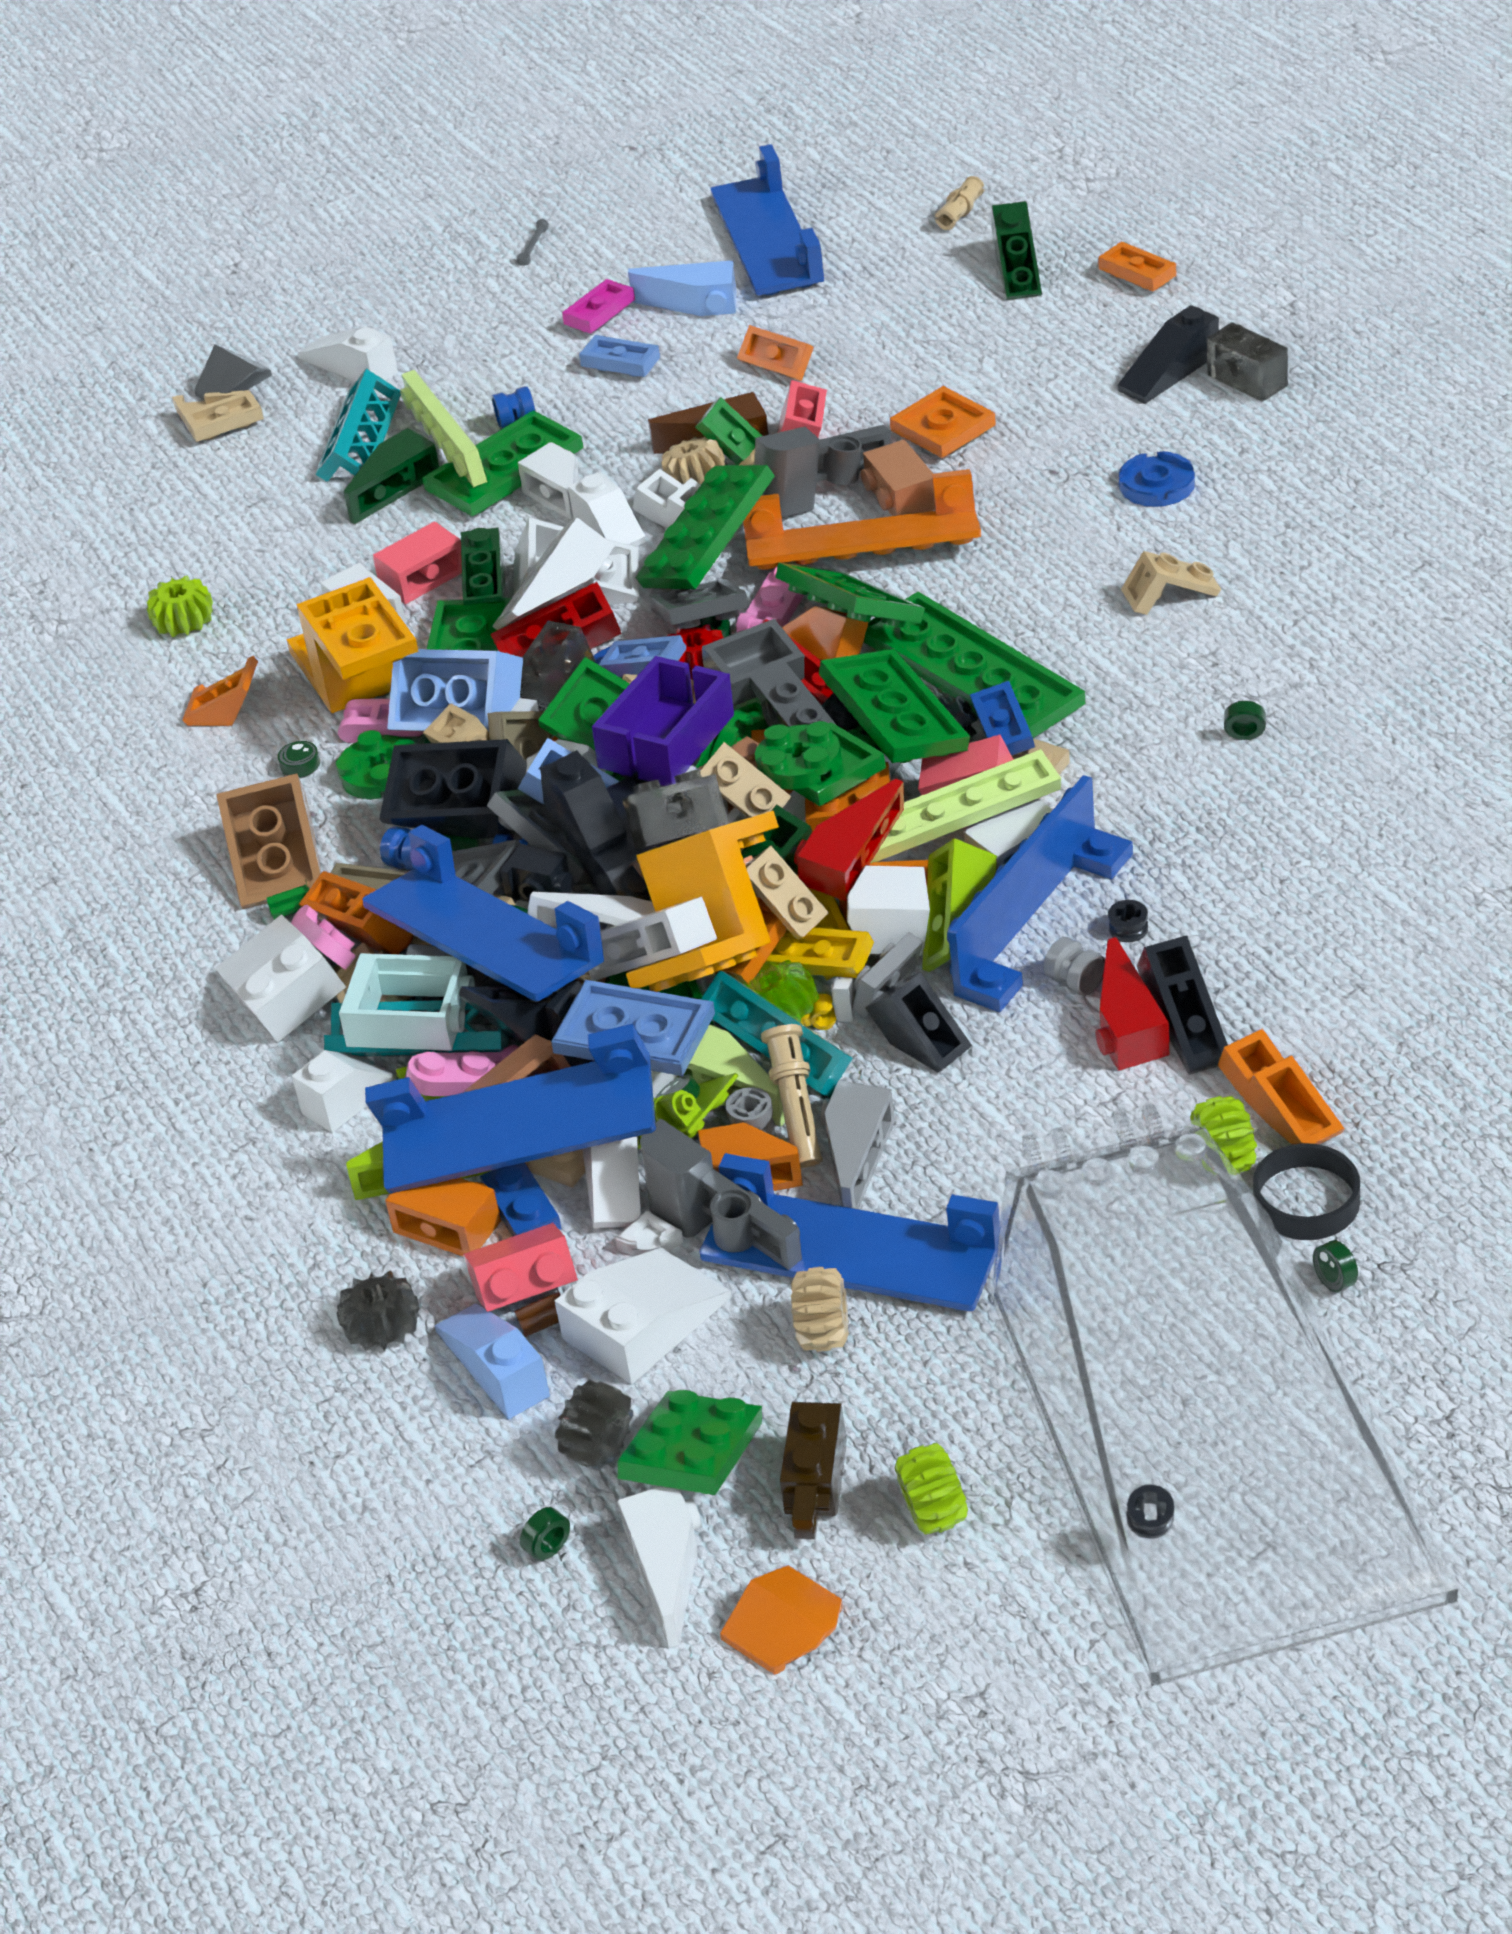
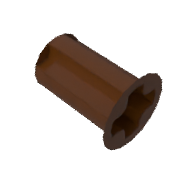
(538, 1315)

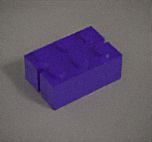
(657, 726)

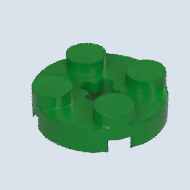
(813, 742)
(366, 764)

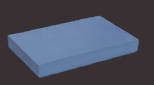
(665, 1022)

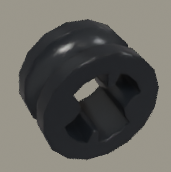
(1128, 910)
(1164, 1505)

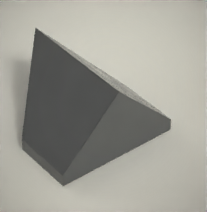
(229, 372)

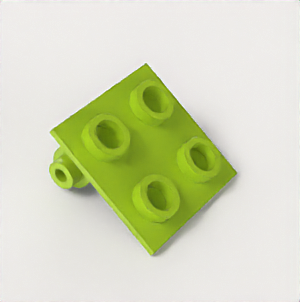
(686, 1112)

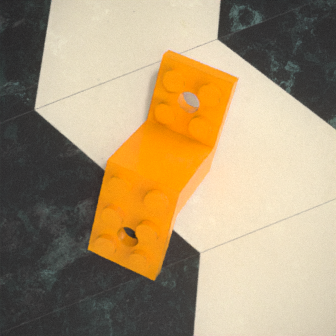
(350, 643)
(713, 869)

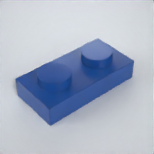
(1002, 715)
(520, 1199)

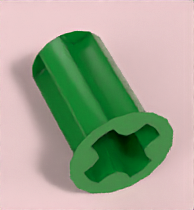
(287, 901)

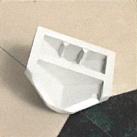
(889, 904)

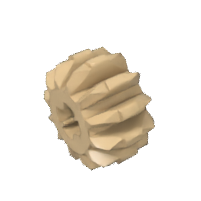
(692, 459)
(819, 1309)

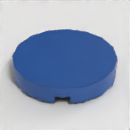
(1157, 479)

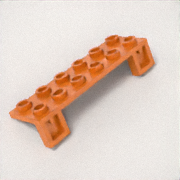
(951, 521)

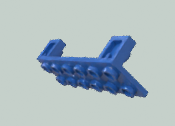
(767, 231)
(1020, 887)
(483, 928)
(516, 1118)
(875, 1249)

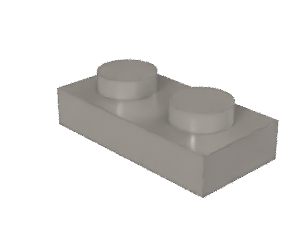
(894, 965)

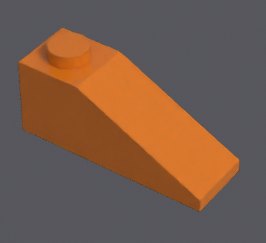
(342, 904)

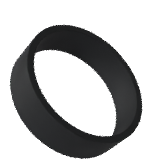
(1309, 1156)

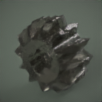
(378, 1310)
(594, 1424)

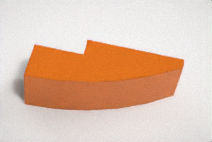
(1278, 1090)

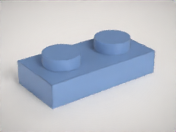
(619, 356)
(635, 654)

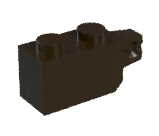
(812, 1464)

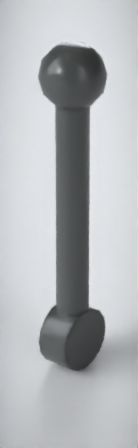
(524, 258)

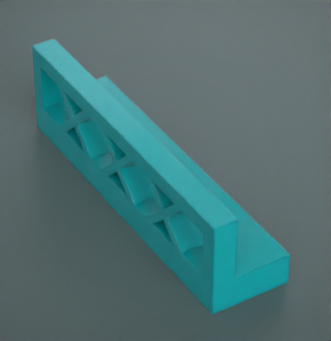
(355, 419)
(750, 1014)
(464, 1042)

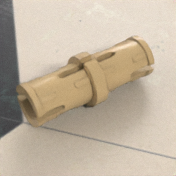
(959, 202)

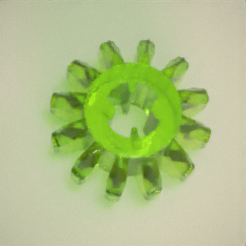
(787, 987)

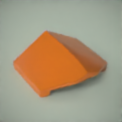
(220, 701)
(781, 1618)

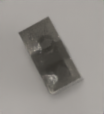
(1247, 361)
(552, 661)
(654, 825)

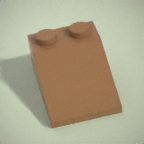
(269, 838)

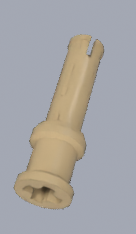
(790, 1074)

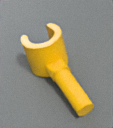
(822, 1016)

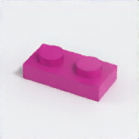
(598, 306)

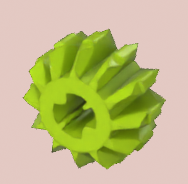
(179, 606)
(1230, 1129)
(931, 1488)

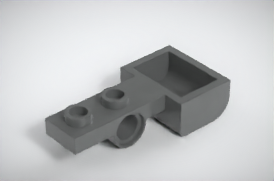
(803, 459)
(766, 667)
(693, 1195)

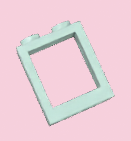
(408, 976)

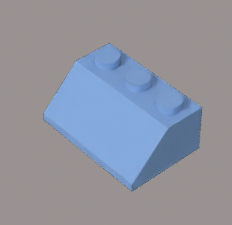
(468, 679)

